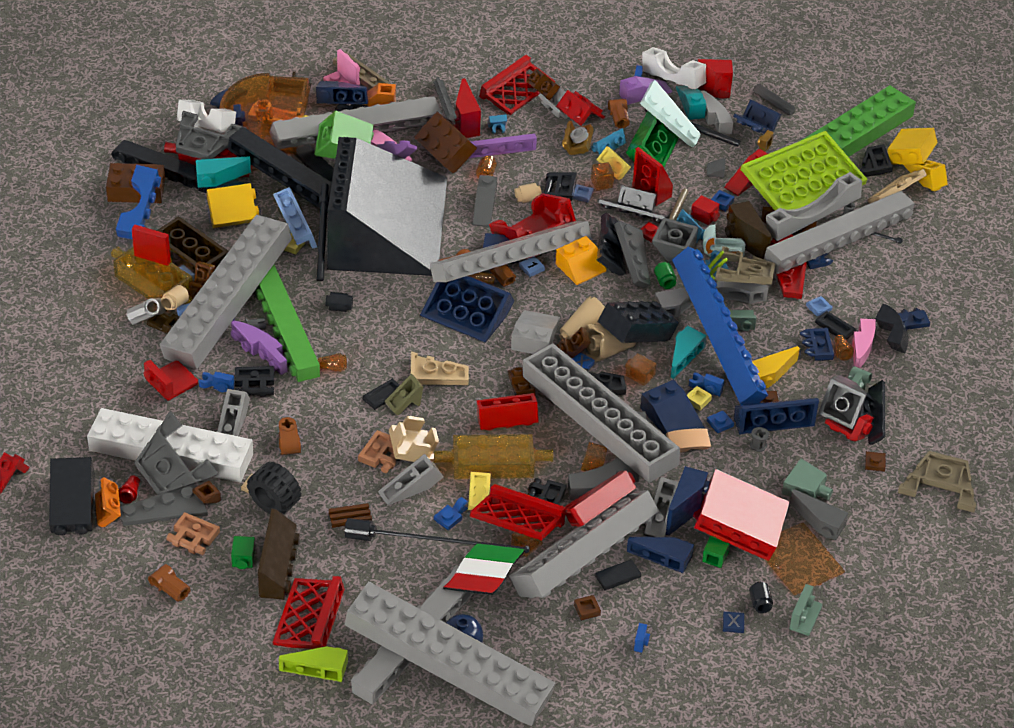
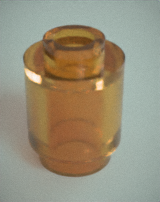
(486, 166)

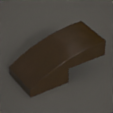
(163, 322)

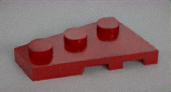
(792, 281)

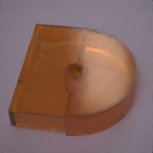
(268, 100)

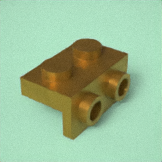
(576, 148)

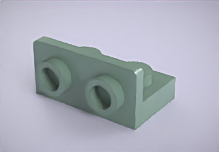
(744, 319)
(805, 612)

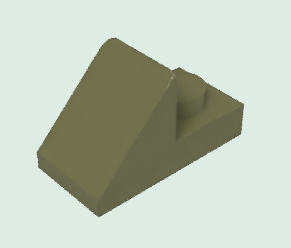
(407, 392)

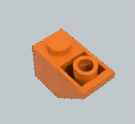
(381, 94)

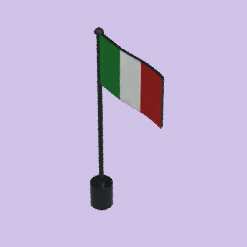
(479, 572)

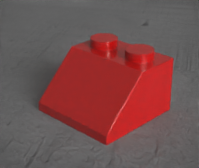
(718, 77)

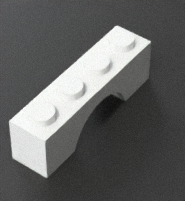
(658, 64)
(217, 120)

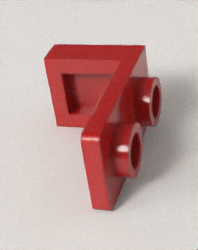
(861, 429)
(8, 466)

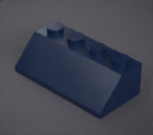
(776, 415)

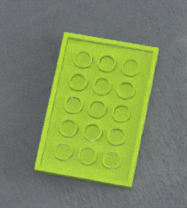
(800, 171)

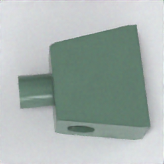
(807, 480)

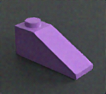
(635, 87)

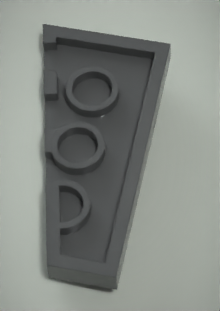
(634, 252)
(163, 507)

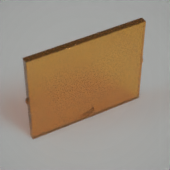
(802, 559)

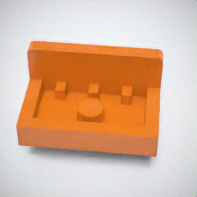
(107, 503)

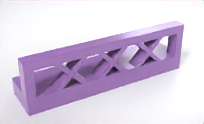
(504, 145)

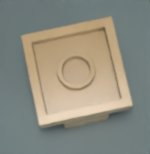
(410, 441)

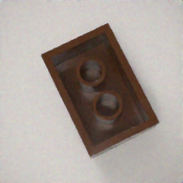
(445, 142)
(120, 187)

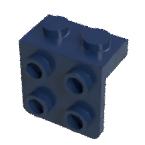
(758, 117)

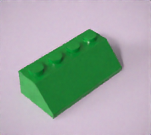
(653, 139)

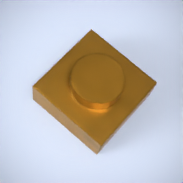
(765, 140)

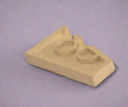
(897, 185)
(438, 373)

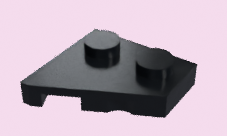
(876, 161)

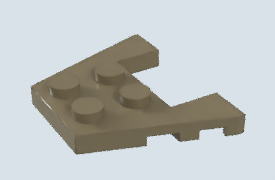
(748, 270)
(943, 473)

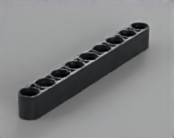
(175, 169)

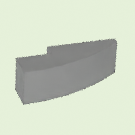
(717, 115)

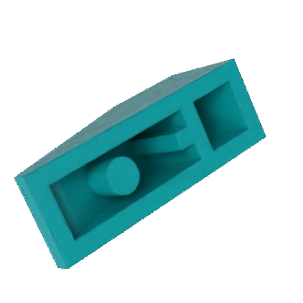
(692, 102)
(221, 170)
(688, 345)

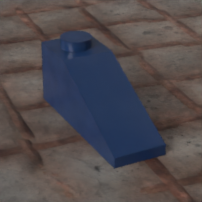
(662, 550)

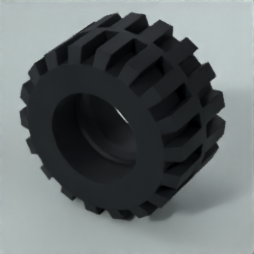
(274, 488)

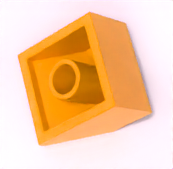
(579, 260)

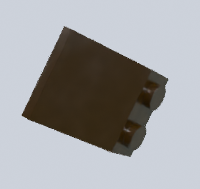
(746, 224)

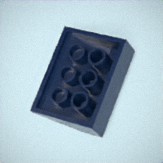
(468, 307)

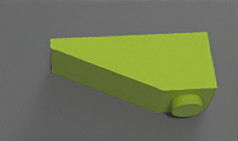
(319, 662)

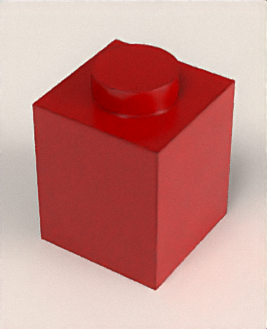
(705, 210)

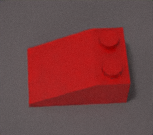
(467, 112)
(651, 176)

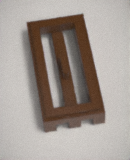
(349, 512)

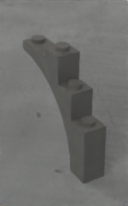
(585, 481)

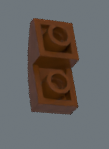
(543, 84)
(202, 274)
(576, 344)
(519, 383)

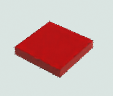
(151, 245)

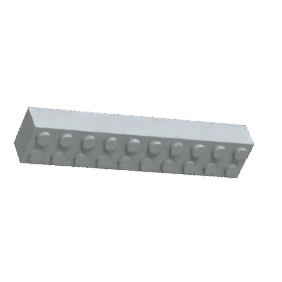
(226, 292)
(601, 413)
(449, 654)

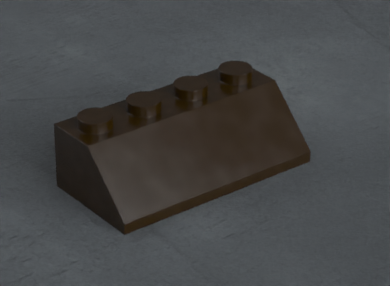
(192, 244)
(277, 556)

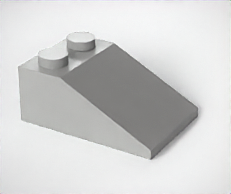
(533, 332)

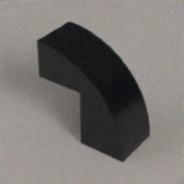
(890, 320)

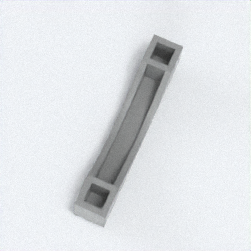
(841, 193)
(678, 300)

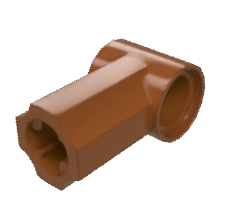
(618, 110)
(504, 275)
(166, 580)

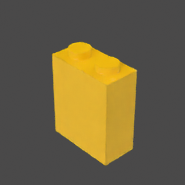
(912, 146)
(232, 205)

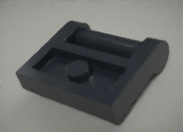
(565, 184)
(608, 229)

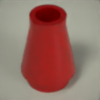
(129, 490)

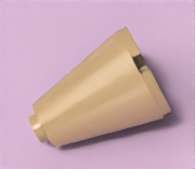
(586, 314)
(603, 343)

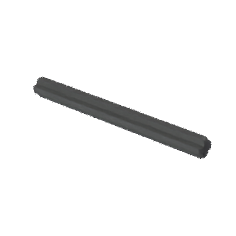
(444, 99)

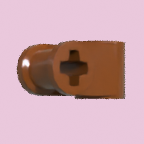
(288, 436)

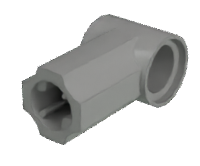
(145, 310)

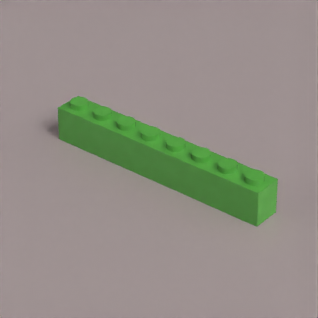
(287, 327)

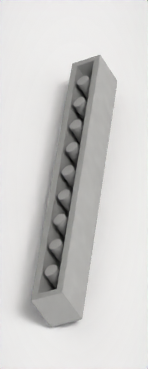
(383, 117)
(839, 231)
(508, 251)
(387, 665)

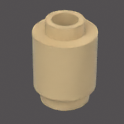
(527, 192)
(175, 298)

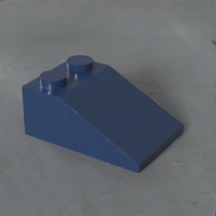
(670, 408)
(687, 498)

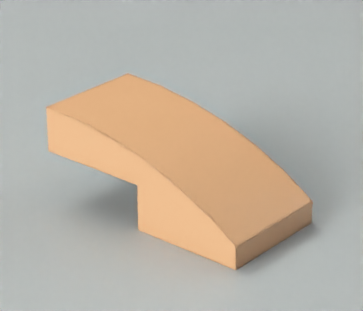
(690, 439)

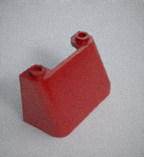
(547, 211)

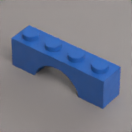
(145, 182)

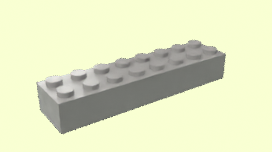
(583, 545)

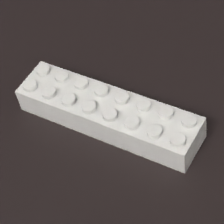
(128, 434)

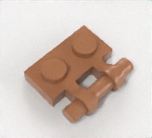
(376, 451)
(196, 529)

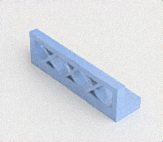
(294, 217)

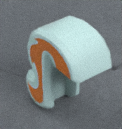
(712, 243)

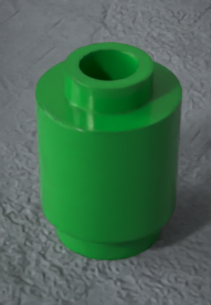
(665, 275)

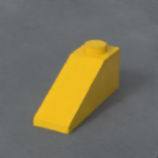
(935, 171)
(776, 365)

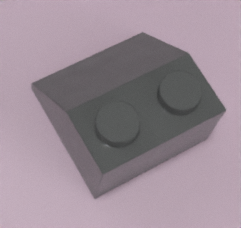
(674, 237)
(843, 401)

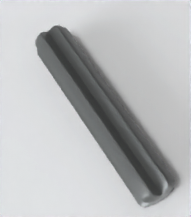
(774, 99)

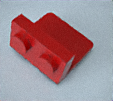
(578, 107)
(169, 380)

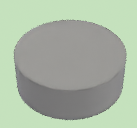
(579, 135)

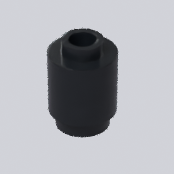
(339, 301)
(761, 597)

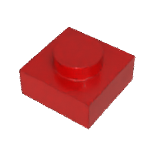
(649, 231)

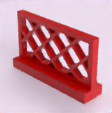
(507, 78)
(516, 503)
(327, 613)

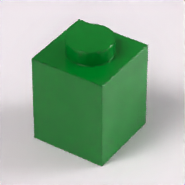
(243, 552)
(715, 552)

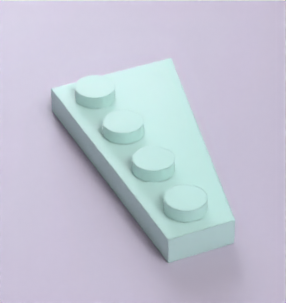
(667, 112)

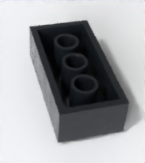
(638, 321)

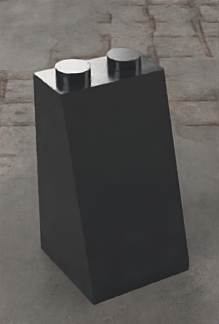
(71, 495)

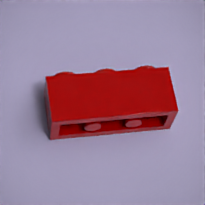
(507, 411)

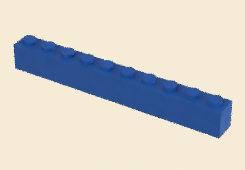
(720, 327)

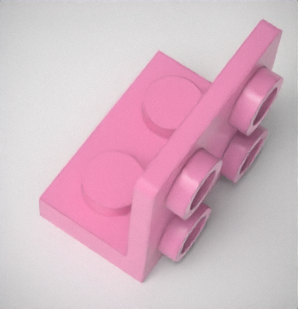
(347, 70)

